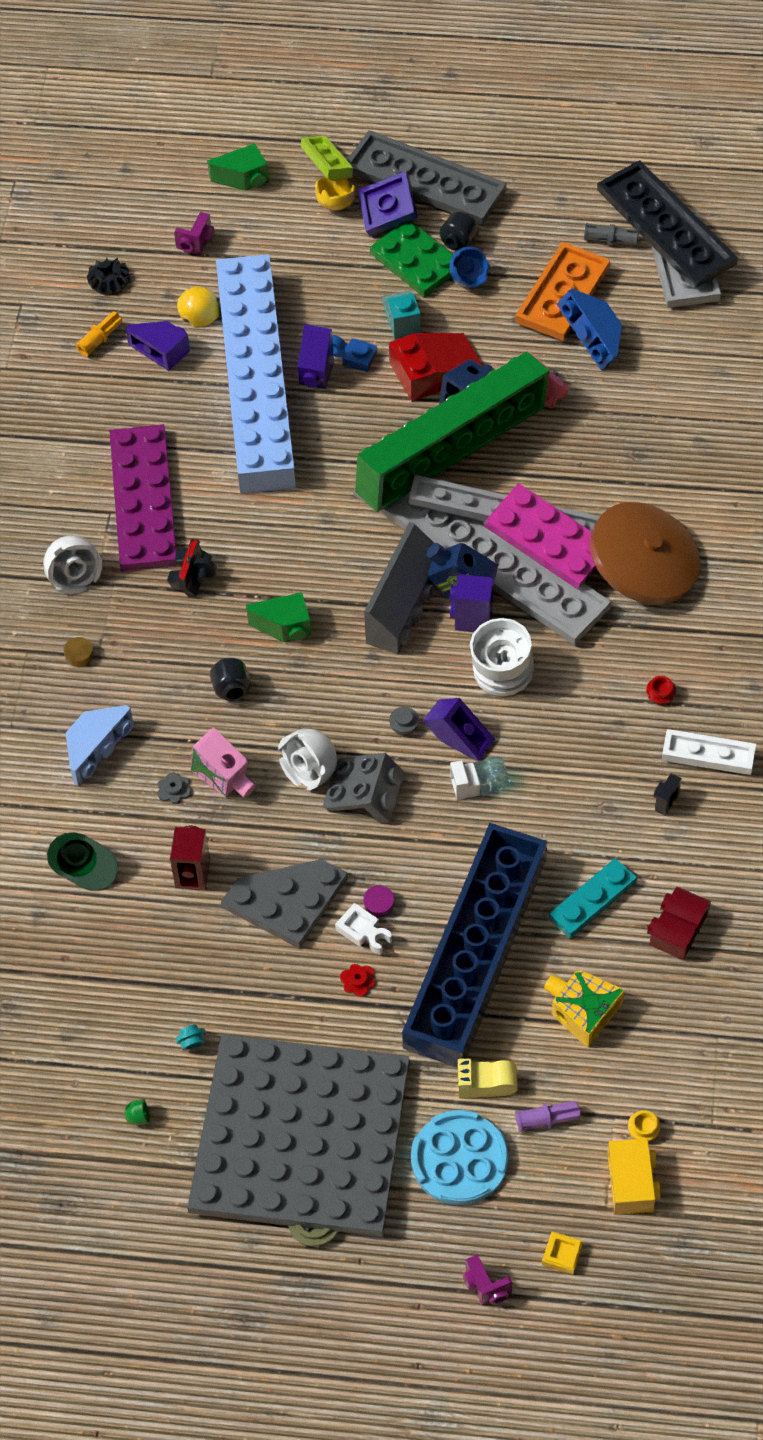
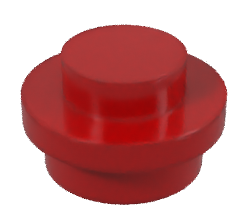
(661, 690)

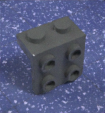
(365, 783)

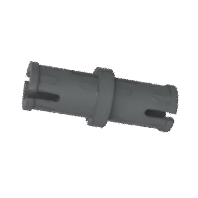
(611, 234)

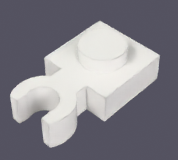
(362, 926)

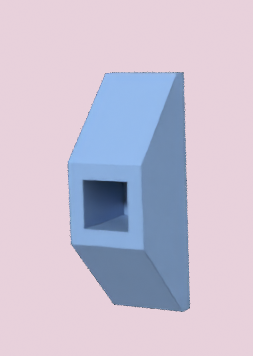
(94, 738)

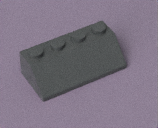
(400, 593)

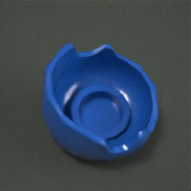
(469, 267)

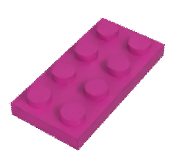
(544, 535)

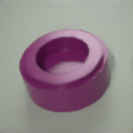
(378, 901)

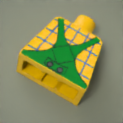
(584, 1004)

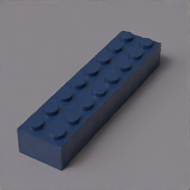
(474, 945)

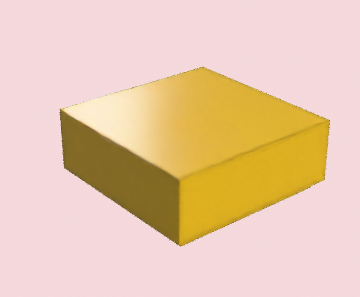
(562, 1252)

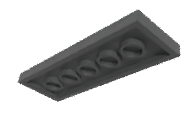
(431, 177)

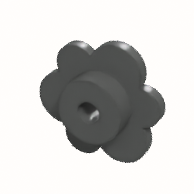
(173, 788)

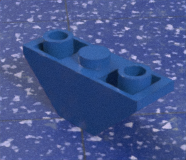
(593, 324)

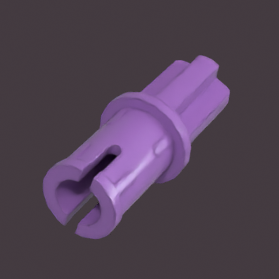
(547, 1115)

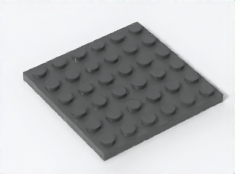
(300, 1135)

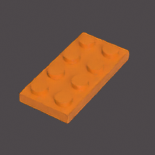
(566, 270)

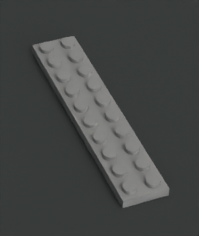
(518, 577)

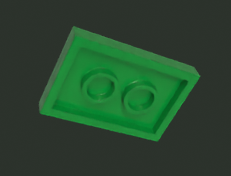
(414, 257)

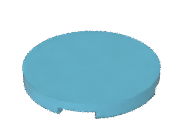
(459, 1157)

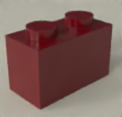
(190, 858)

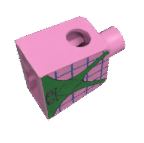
(221, 765)

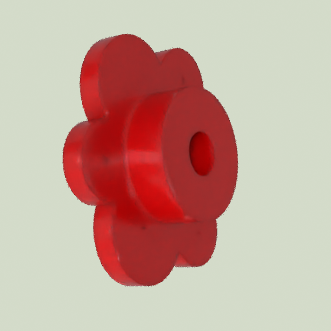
(358, 986)

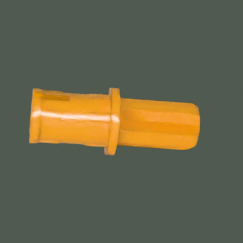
(98, 334)

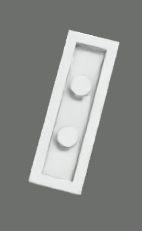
(708, 752)

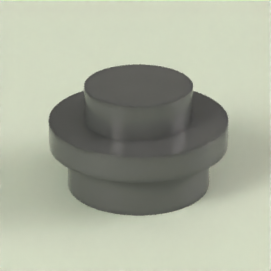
(404, 720)

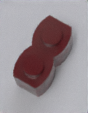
(679, 922)

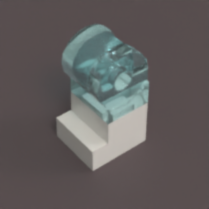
(478, 777)

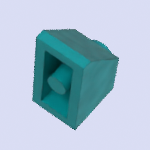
(402, 313)

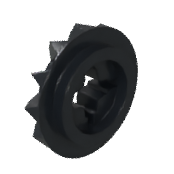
(111, 283)

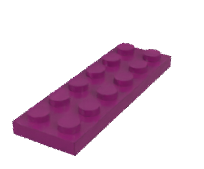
(142, 498)

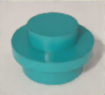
(191, 1037)

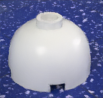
(72, 564)
(308, 757)

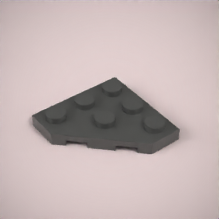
(286, 899)

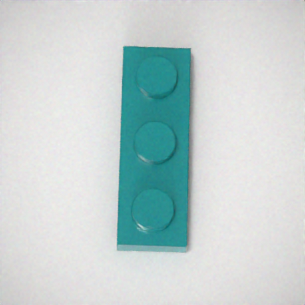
(592, 898)

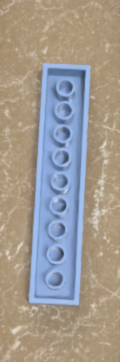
(255, 375)

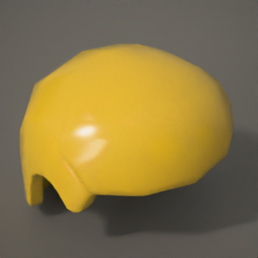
(334, 194)
(198, 306)

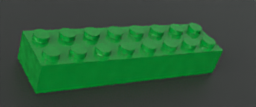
(451, 430)

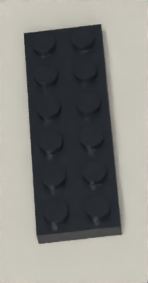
(667, 224)

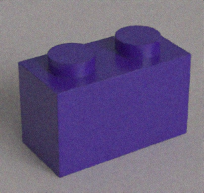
(471, 602)

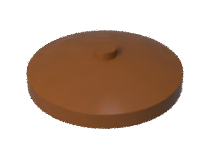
(644, 553)

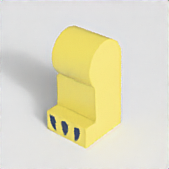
(486, 1078)

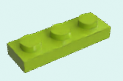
(327, 157)

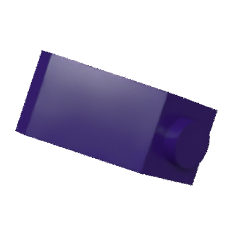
(159, 342)
(316, 357)
(459, 727)

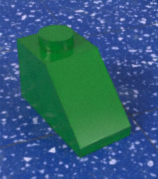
(240, 168)
(281, 617)

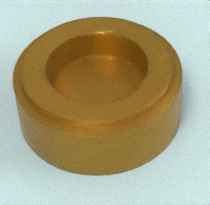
(78, 651)

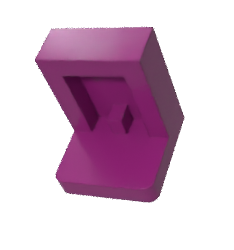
(196, 239)
(478, 1280)

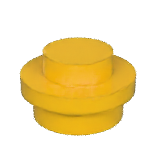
(644, 1125)

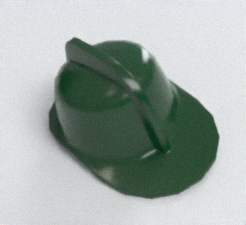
(82, 861)

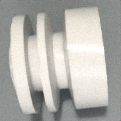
(502, 657)

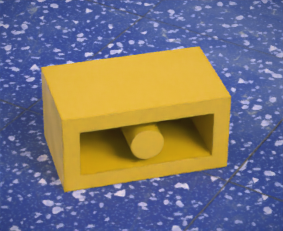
(631, 1176)

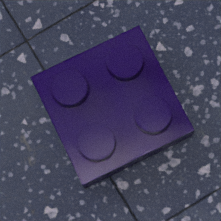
(387, 204)

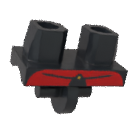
(194, 569)

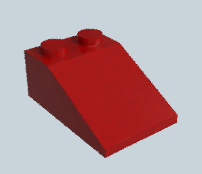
(424, 359)

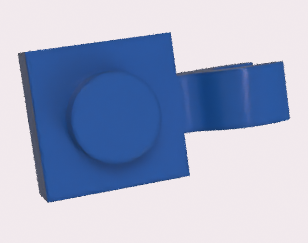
(355, 354)

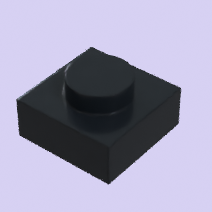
(667, 793)

